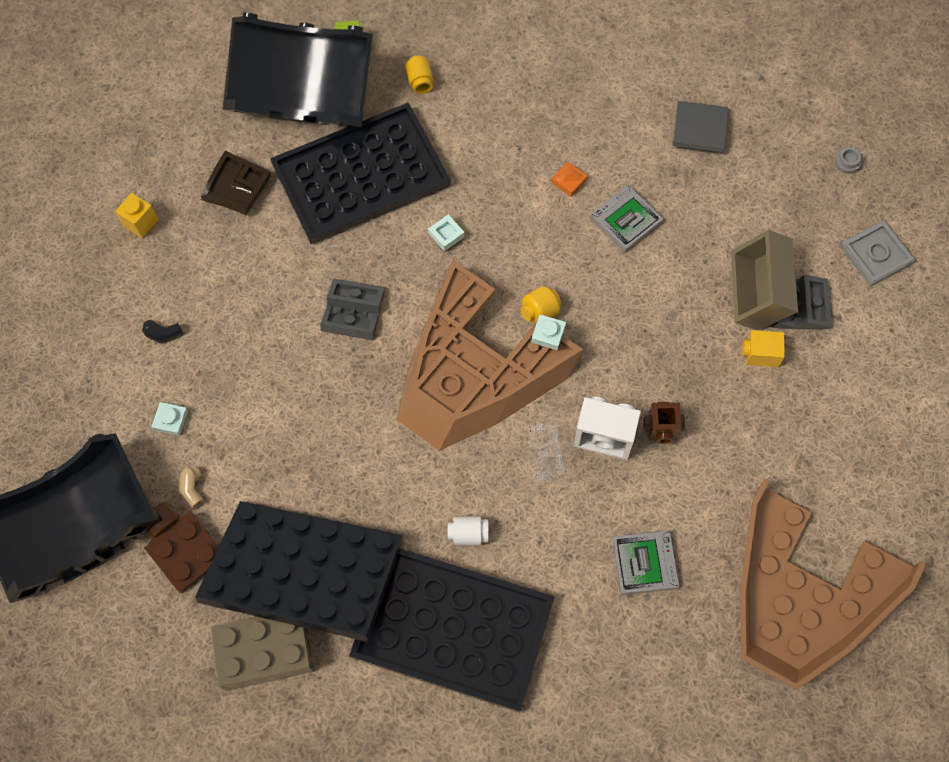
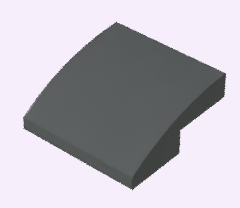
(700, 126)
(812, 304)
(352, 309)

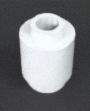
(468, 530)

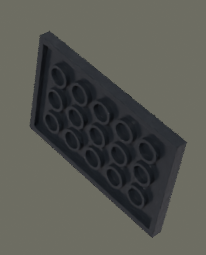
(360, 172)
(301, 570)
(457, 630)

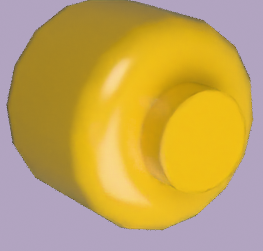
(540, 301)

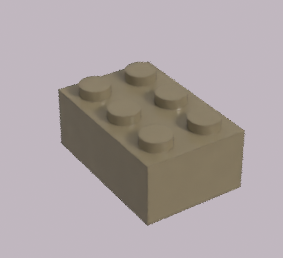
(764, 280)
(259, 652)

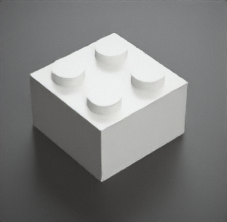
(606, 427)

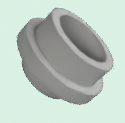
(848, 160)

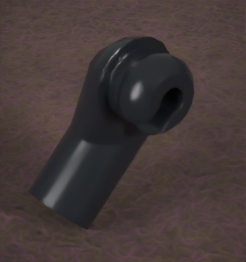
(159, 333)

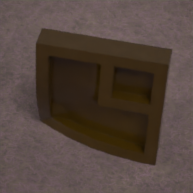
(235, 183)

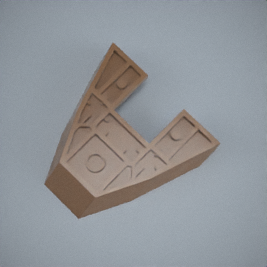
(463, 385)
(793, 619)

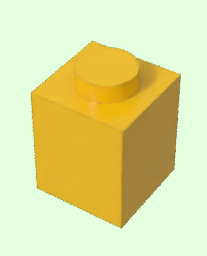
(136, 215)
(764, 348)

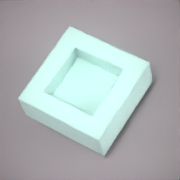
(446, 232)
(548, 332)
(169, 418)

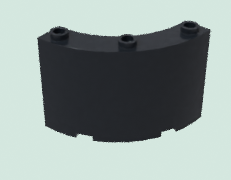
(297, 71)
(70, 519)

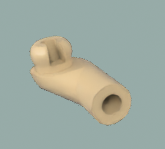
(187, 486)

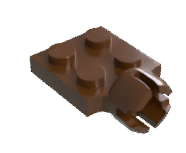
(180, 546)

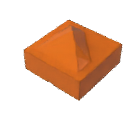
(569, 179)

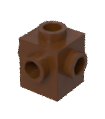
(664, 422)

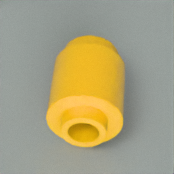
(419, 74)

